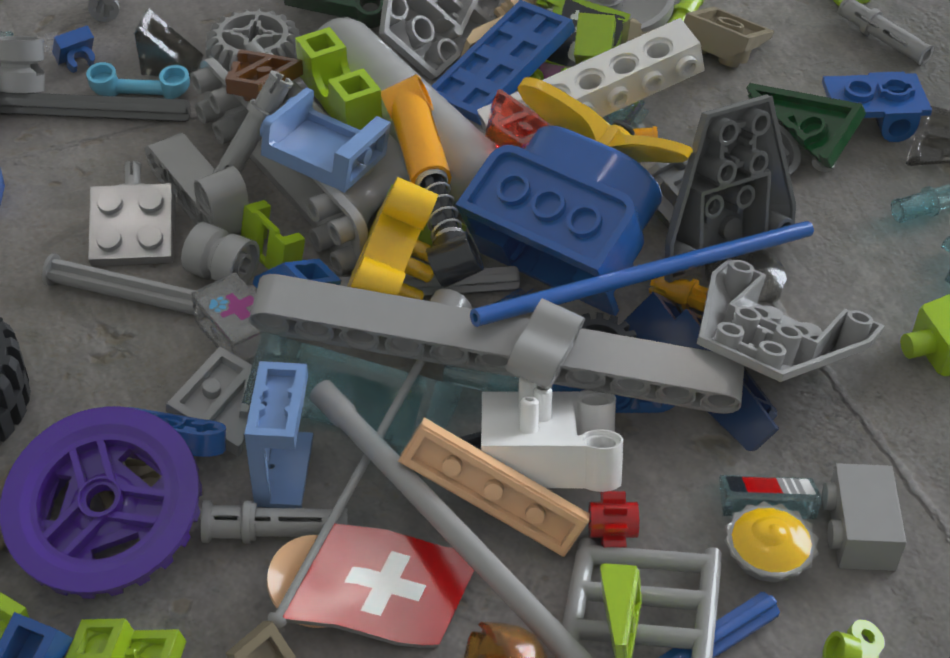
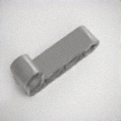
(199, 192)

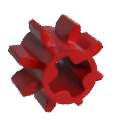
(613, 519)

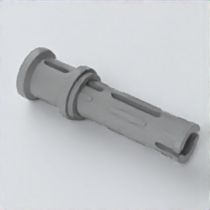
(249, 522)

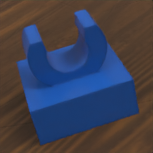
(72, 46)

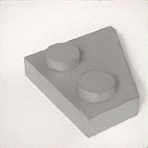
(217, 395)

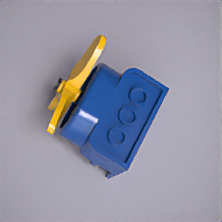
(569, 198)

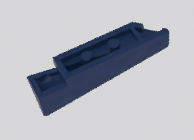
(664, 322)

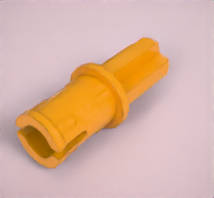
(681, 291)

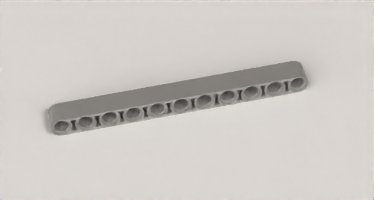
(448, 337)

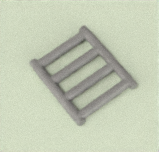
(703, 600)

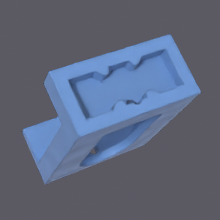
(274, 436)

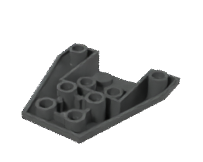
(732, 181)

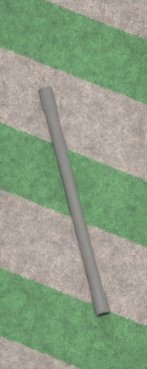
(447, 523)

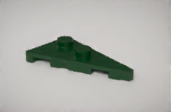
(814, 121)

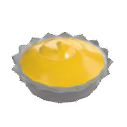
(771, 542)

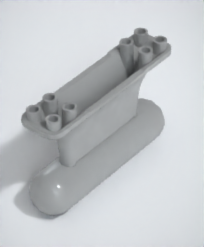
(336, 216)

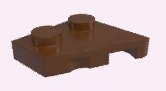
(253, 69)

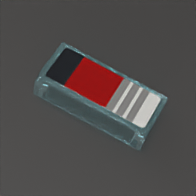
(792, 492)

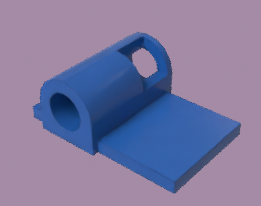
(889, 97)

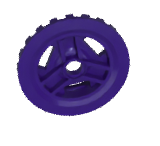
(91, 454)

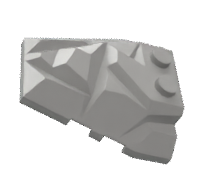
(433, 31)

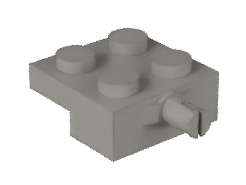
(131, 221)

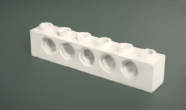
(628, 71)

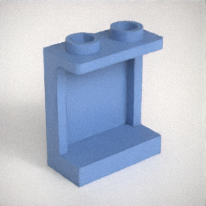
(320, 144)

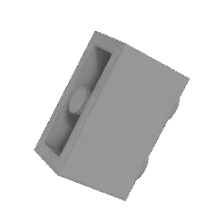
(864, 517)

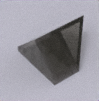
(162, 46)

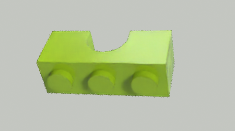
(342, 93)

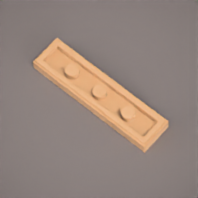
(494, 487)

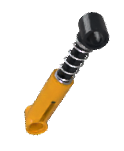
(452, 250)

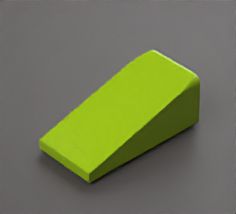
(622, 605)

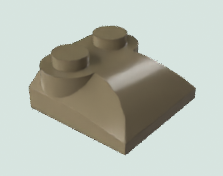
(726, 34)

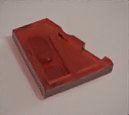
(511, 121)

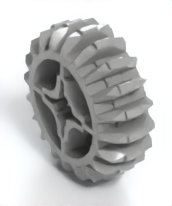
(233, 33)

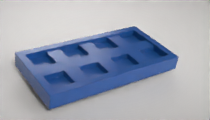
(503, 57)

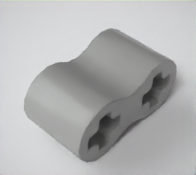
(545, 344)

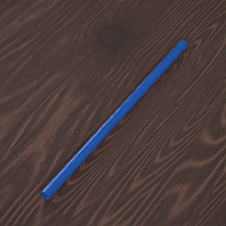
(640, 273)

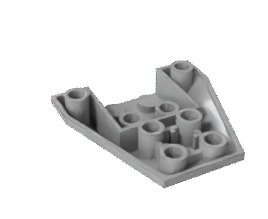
(768, 339)

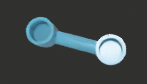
(104, 81)

